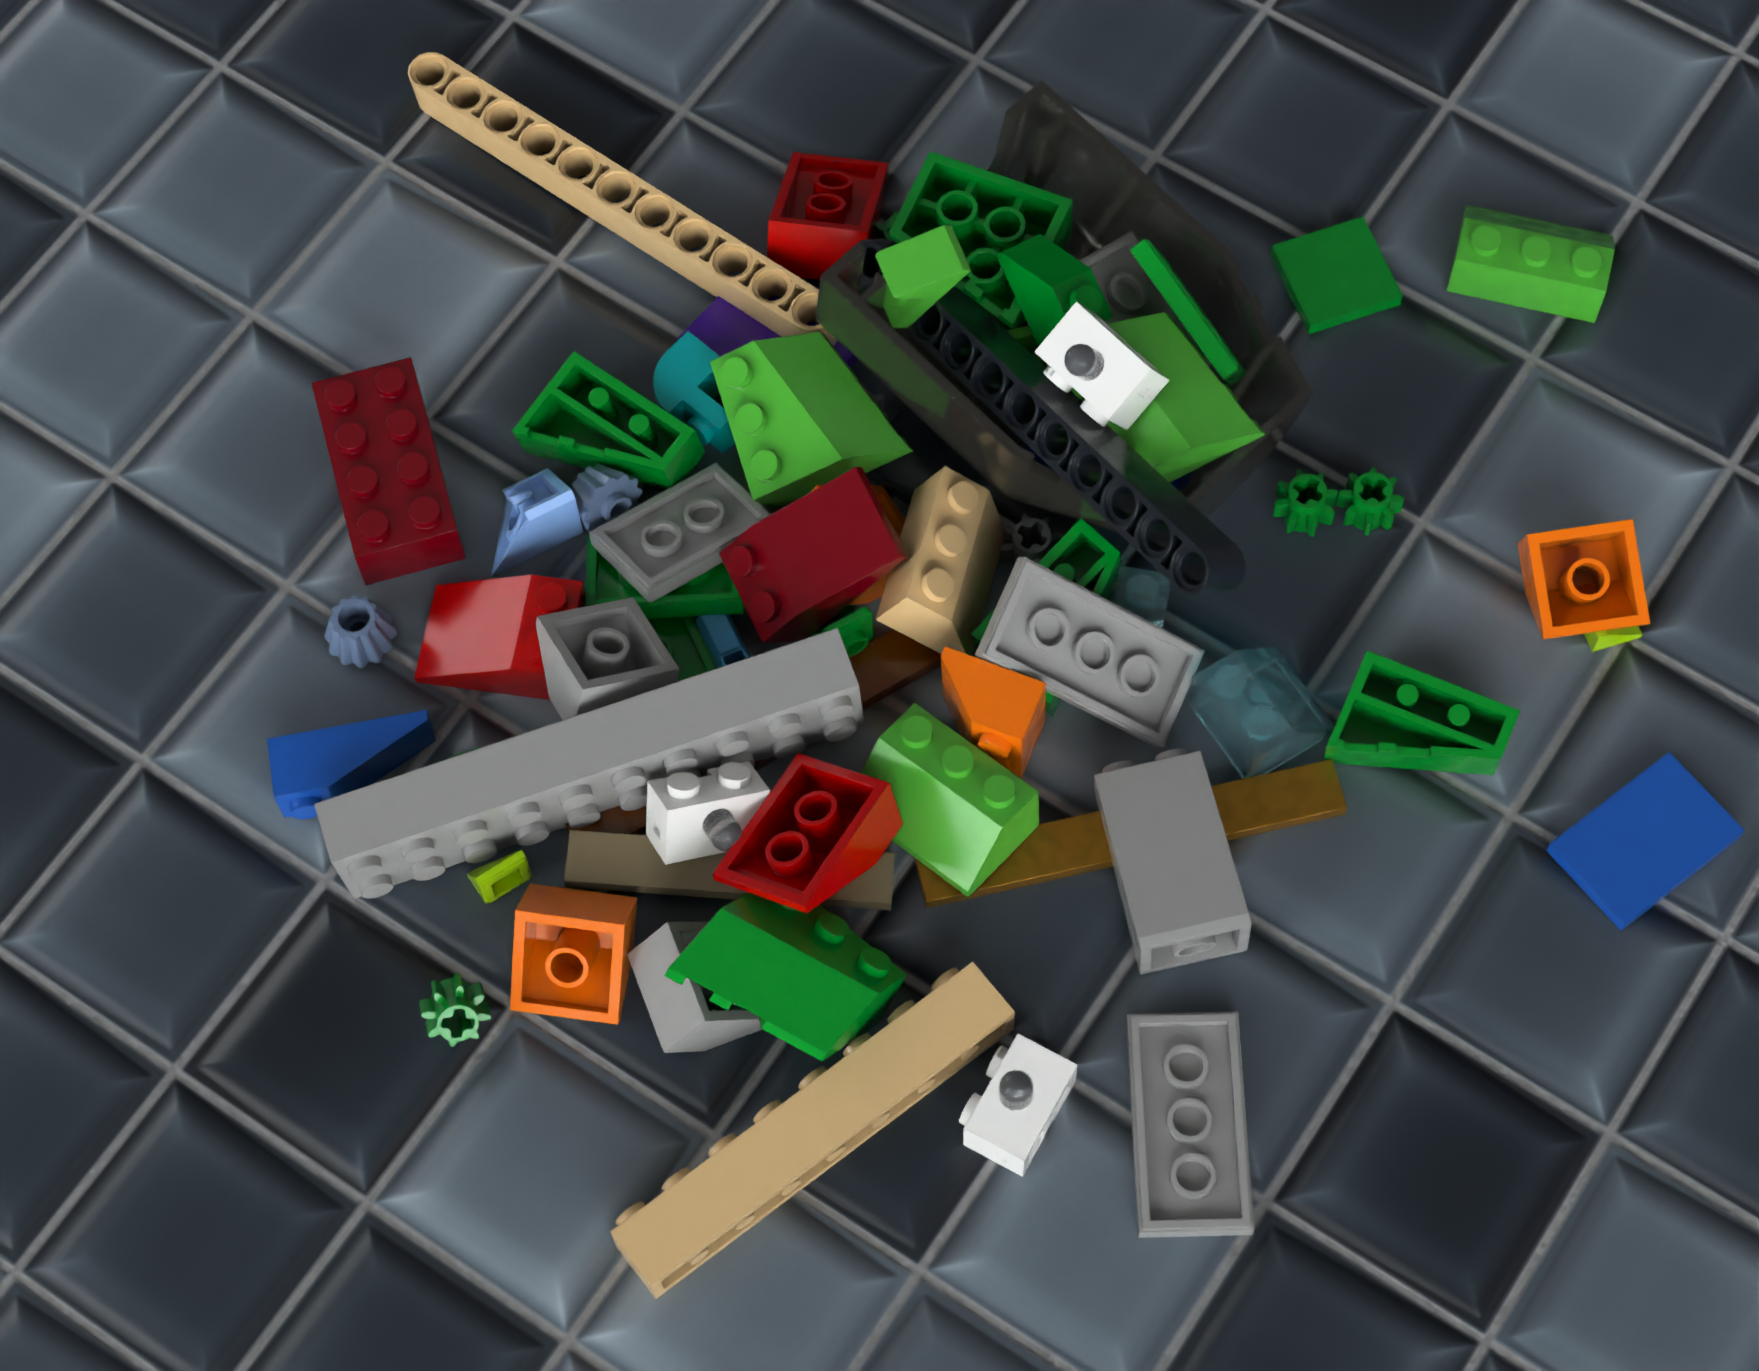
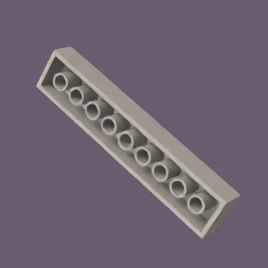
(589, 765)

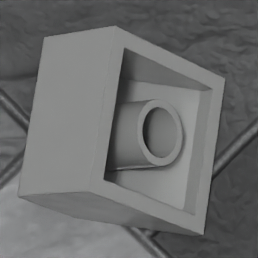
(601, 656)
(683, 1012)

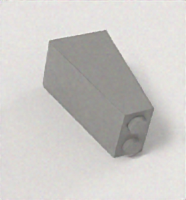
(1172, 861)

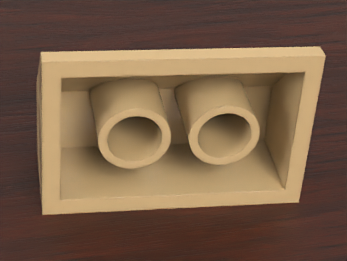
(950, 564)

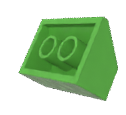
(1531, 263)
(954, 800)

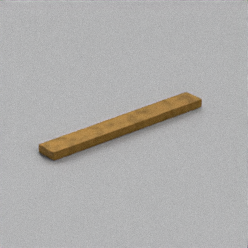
(1081, 845)

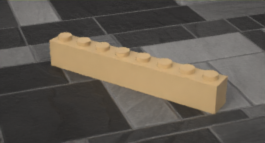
(812, 1128)

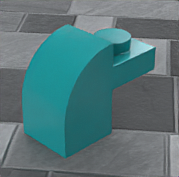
(687, 390)

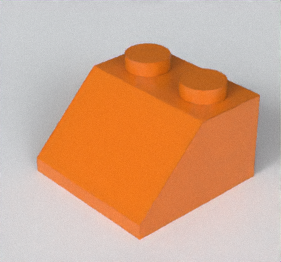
(1584, 579)
(994, 707)
(572, 953)

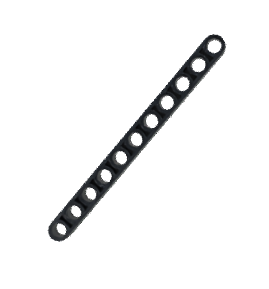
(1081, 451)

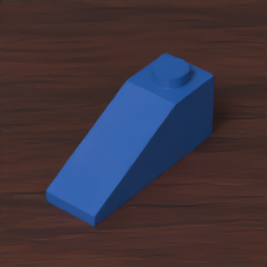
(342, 759)

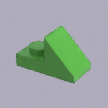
(920, 273)

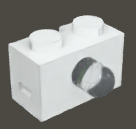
(1100, 367)
(703, 814)
(1018, 1103)

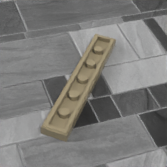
(634, 865)

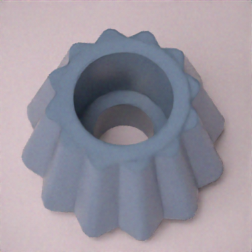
(604, 495)
(359, 631)

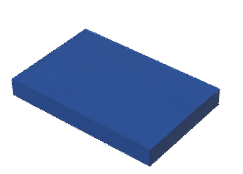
(1645, 841)

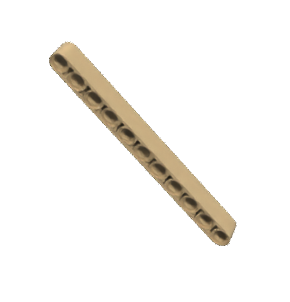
(448, 91)

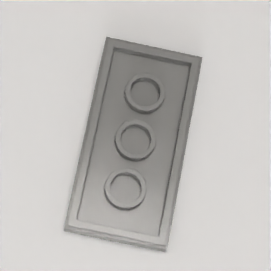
(1090, 652)
(1189, 1125)

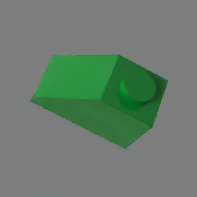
(1049, 284)

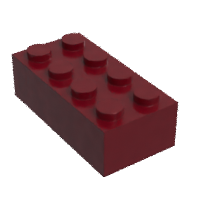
(387, 471)

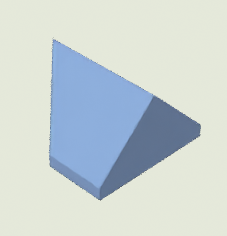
(535, 518)

